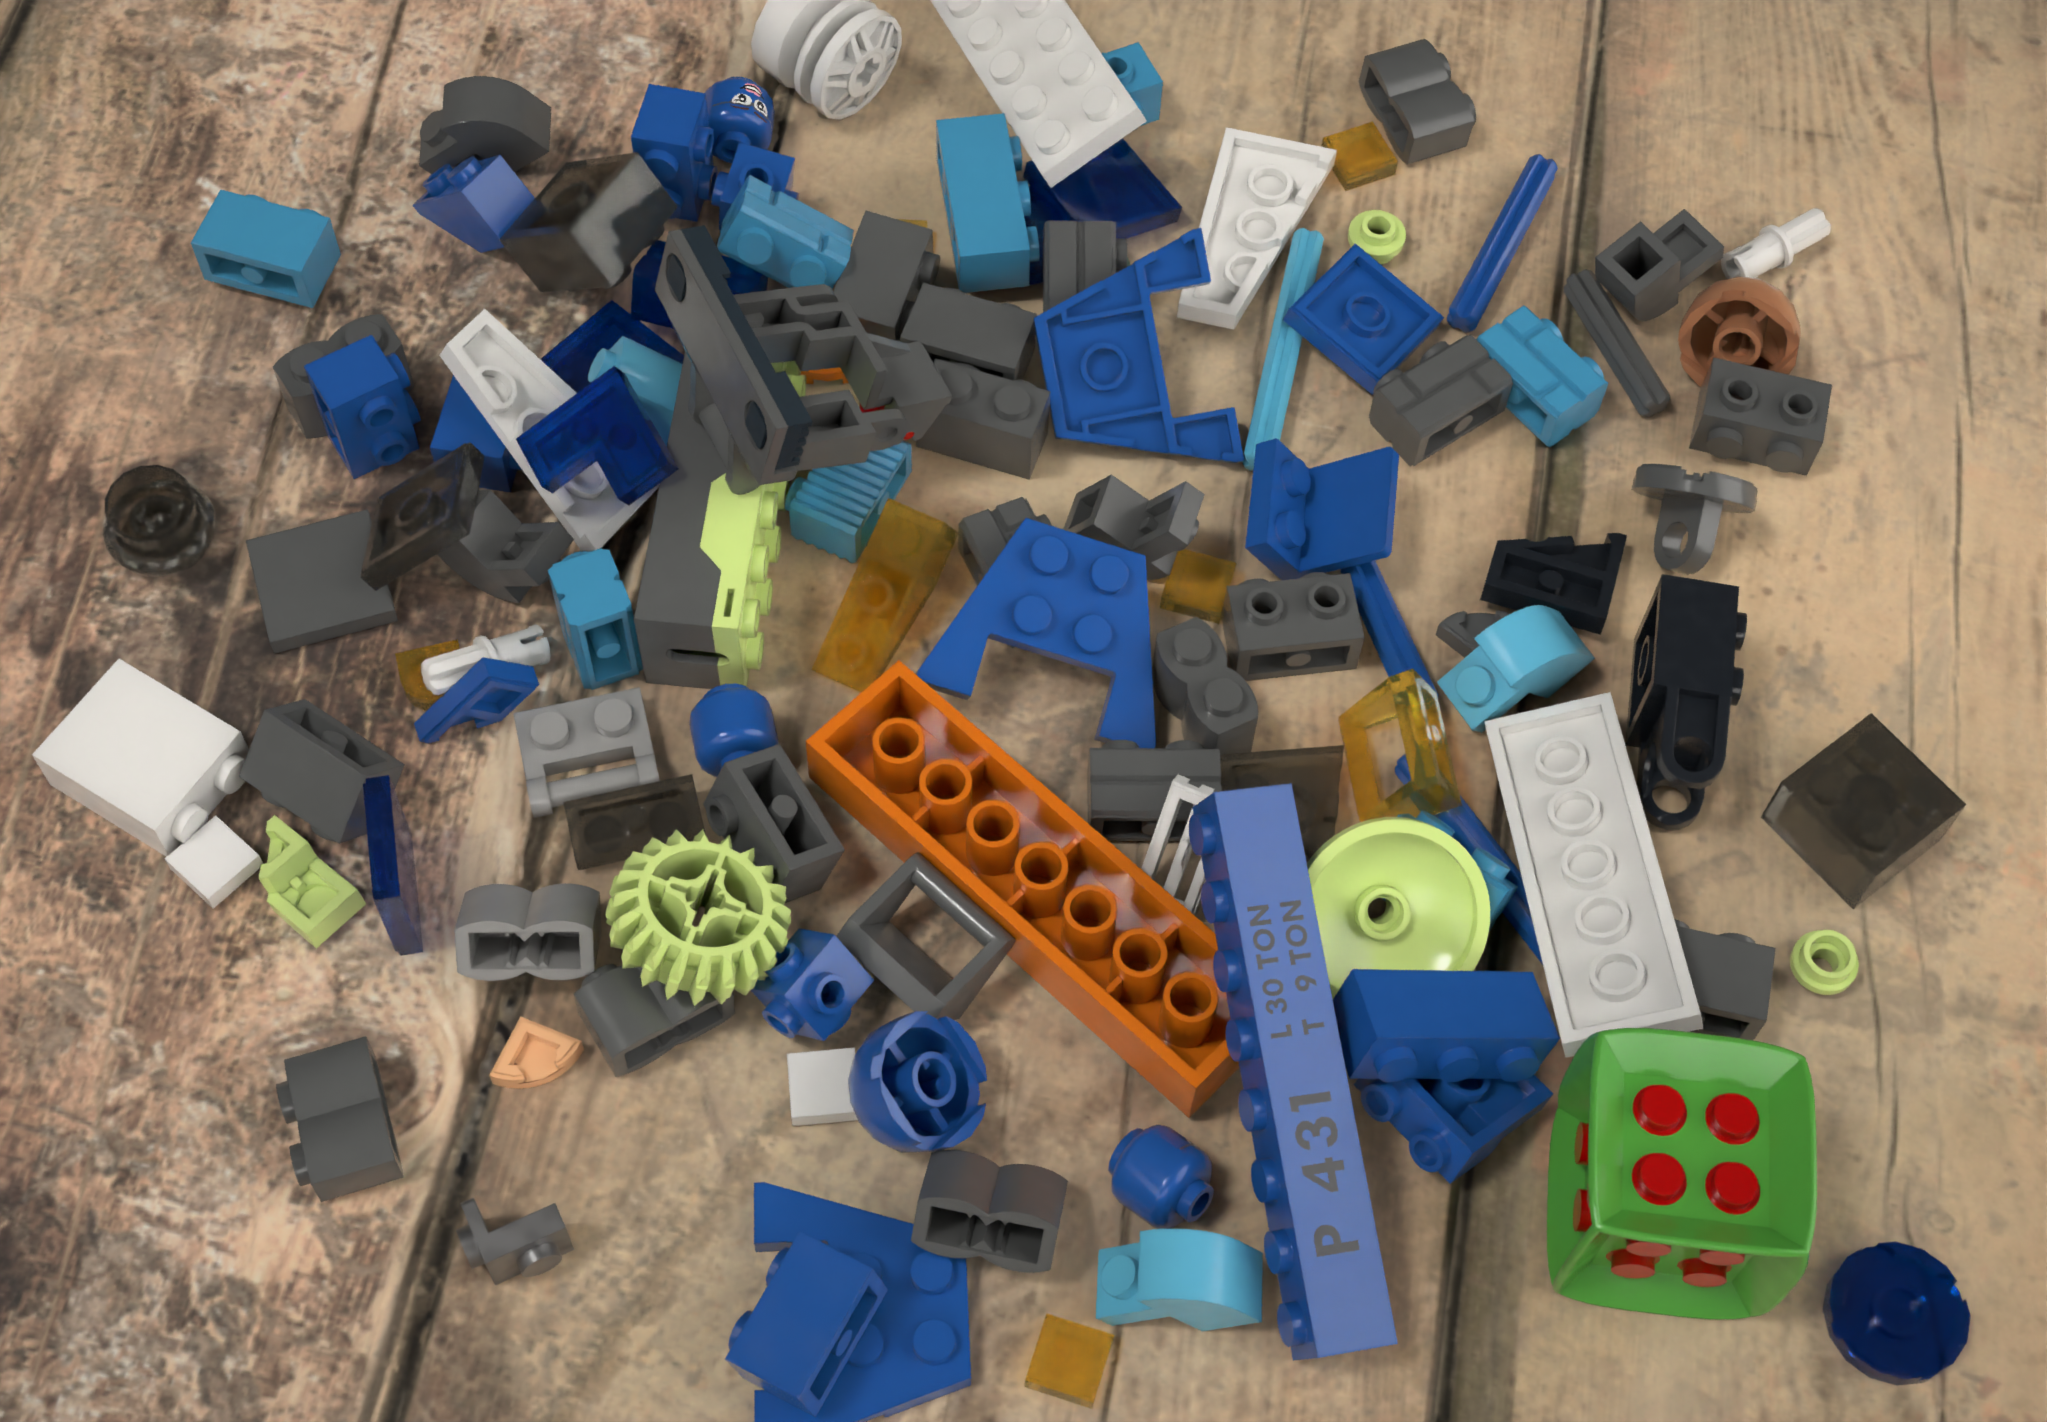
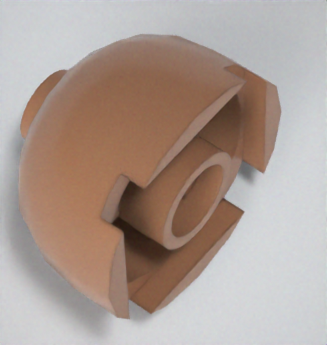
(1739, 323)

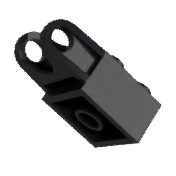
(1684, 691)

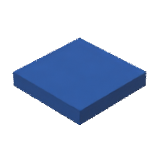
(1363, 318)

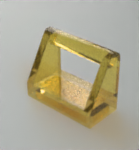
(1425, 744)

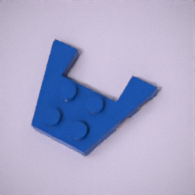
(1108, 367)
(1064, 602)
(919, 1332)

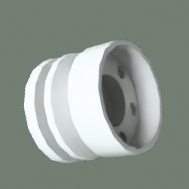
(828, 50)

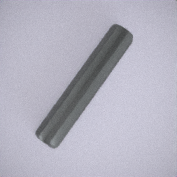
(1616, 343)

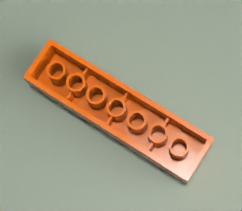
(1076, 905)

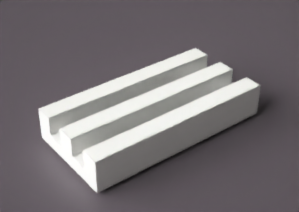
(1179, 790)

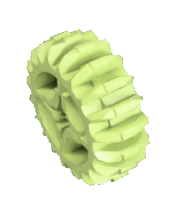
(659, 898)

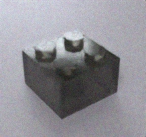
(590, 224)
(1862, 810)

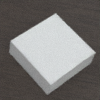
(214, 861)
(820, 1086)

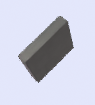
(314, 584)

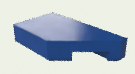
(481, 695)

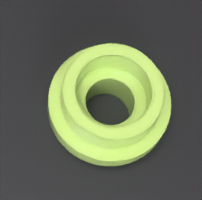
(1377, 234)
(1834, 949)

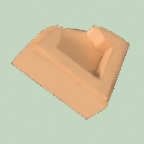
(534, 1056)

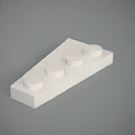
(1249, 216)
(513, 395)

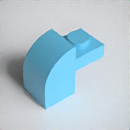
(1515, 656)
(1183, 1276)

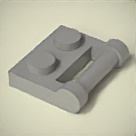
(580, 737)

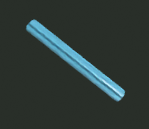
(1283, 344)

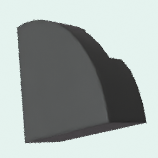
(1462, 628)

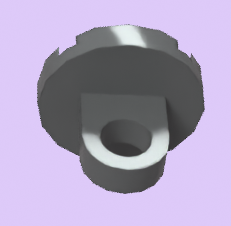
(1690, 506)

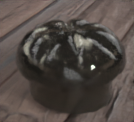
(157, 521)

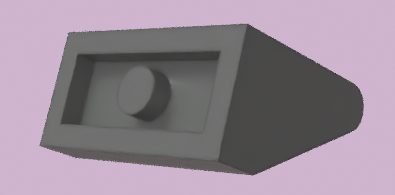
(902, 964)

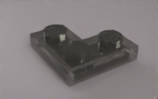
(622, 821)

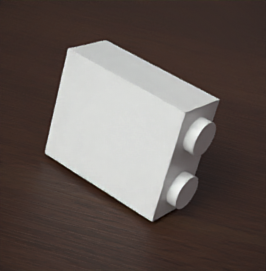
(144, 758)

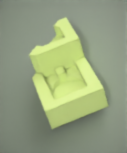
(304, 887)

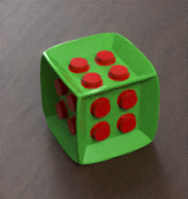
(1682, 1174)

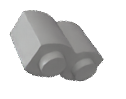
(519, 931)

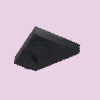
(1556, 575)

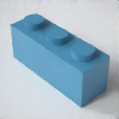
(985, 203)

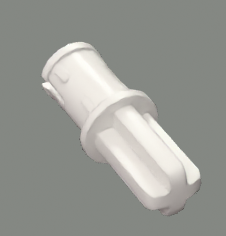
(1776, 245)
(518, 647)

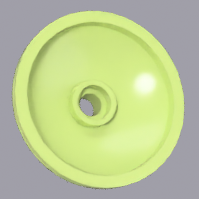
(1431, 891)

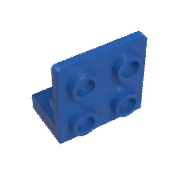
(1321, 514)

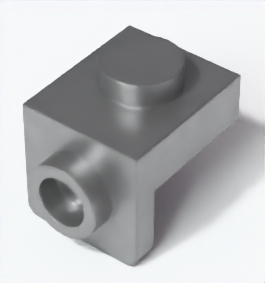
(521, 1247)

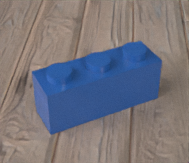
(1443, 1025)

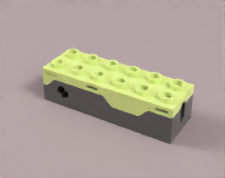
(707, 561)

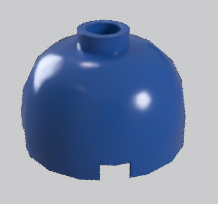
(918, 1083)

